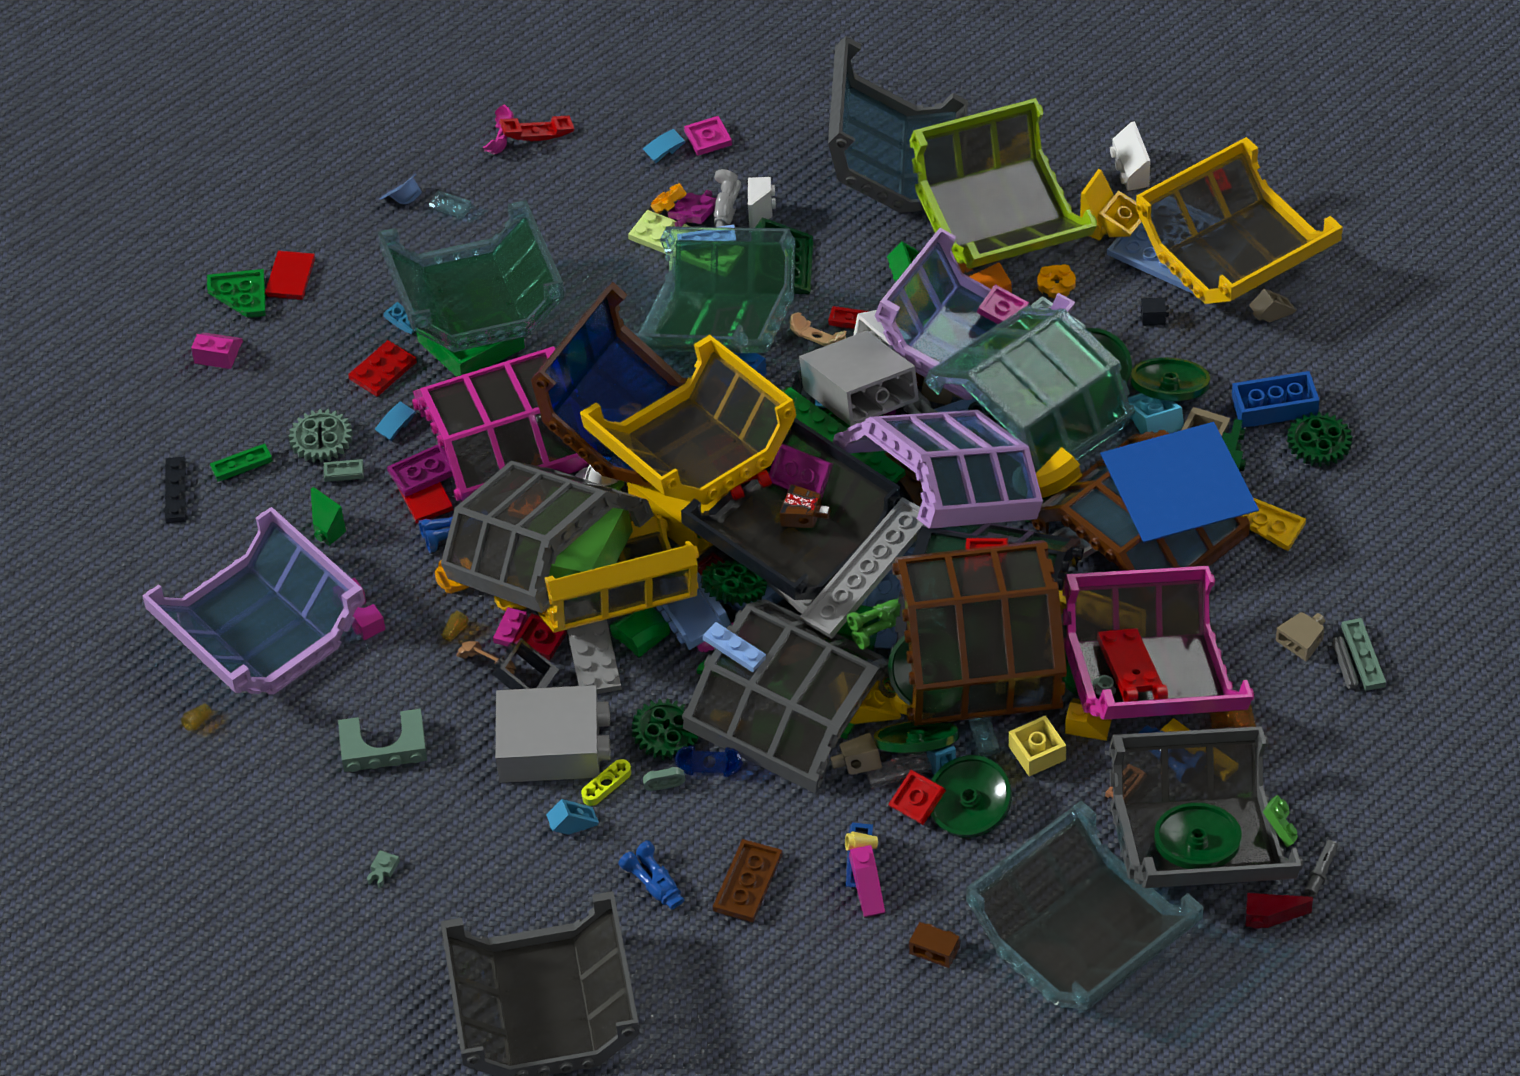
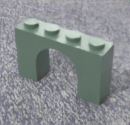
(407, 749)

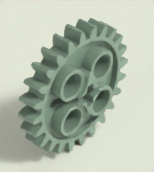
(305, 435)

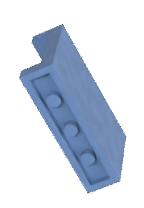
(694, 616)

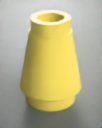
(856, 840)

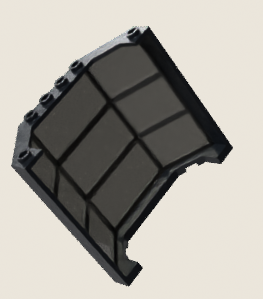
(799, 558)

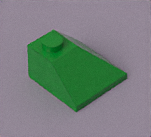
(327, 518)

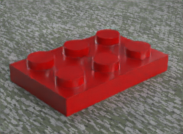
(382, 368)

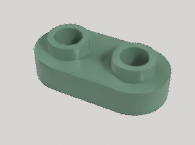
(664, 779)

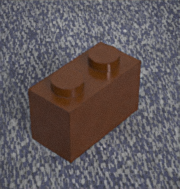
(934, 944)

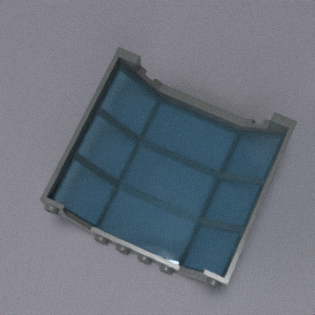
(873, 133)

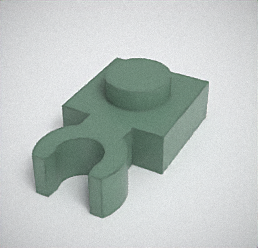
(382, 866)

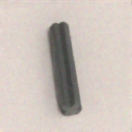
(1345, 663)

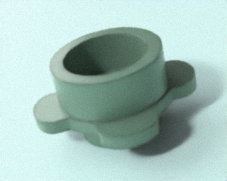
(1106, 681)

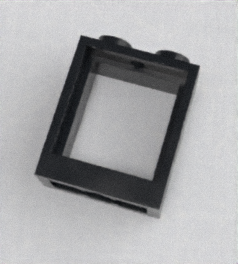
(532, 657)

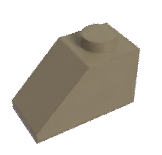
(1271, 306)

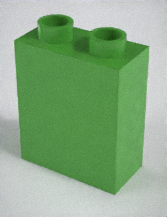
(596, 546)

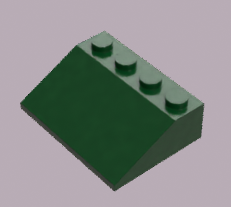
(803, 255)

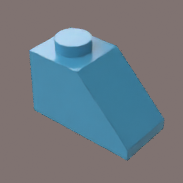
(941, 757)
(571, 817)

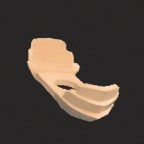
(802, 328)

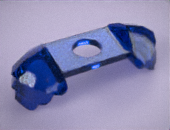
(692, 761)

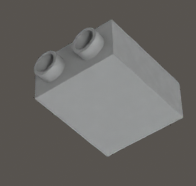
(859, 378)
(550, 733)

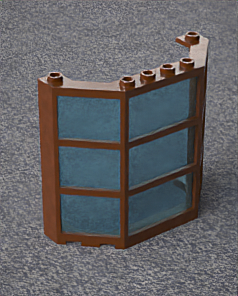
(1101, 518)

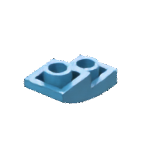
(664, 144)
(398, 317)
(394, 420)

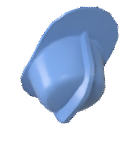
(406, 192)

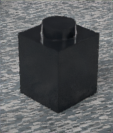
(1154, 311)

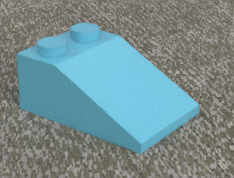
(1156, 414)

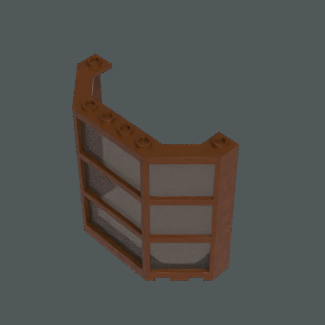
(982, 632)

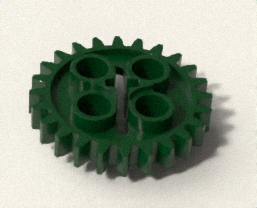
(1319, 439)
(732, 583)
(664, 729)

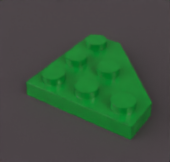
(240, 290)

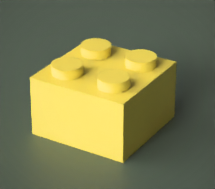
(1037, 745)

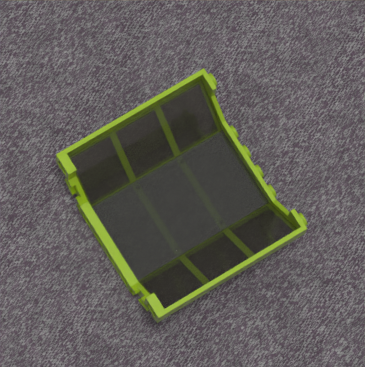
(993, 185)

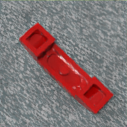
(537, 131)

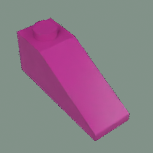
(867, 880)

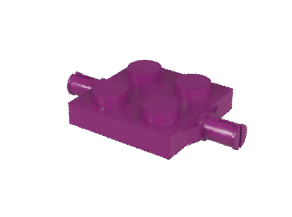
(693, 208)

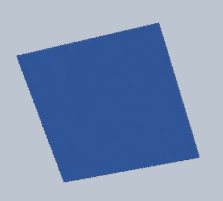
(1179, 482)

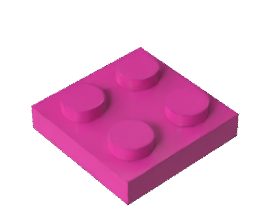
(708, 135)
(1000, 305)

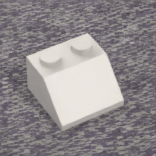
(760, 199)

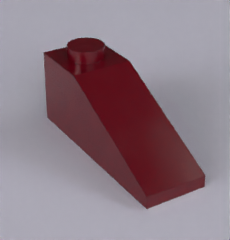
(1273, 909)

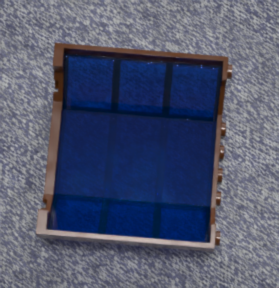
(604, 366)

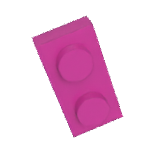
(510, 626)

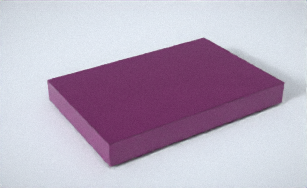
(800, 469)
(421, 470)

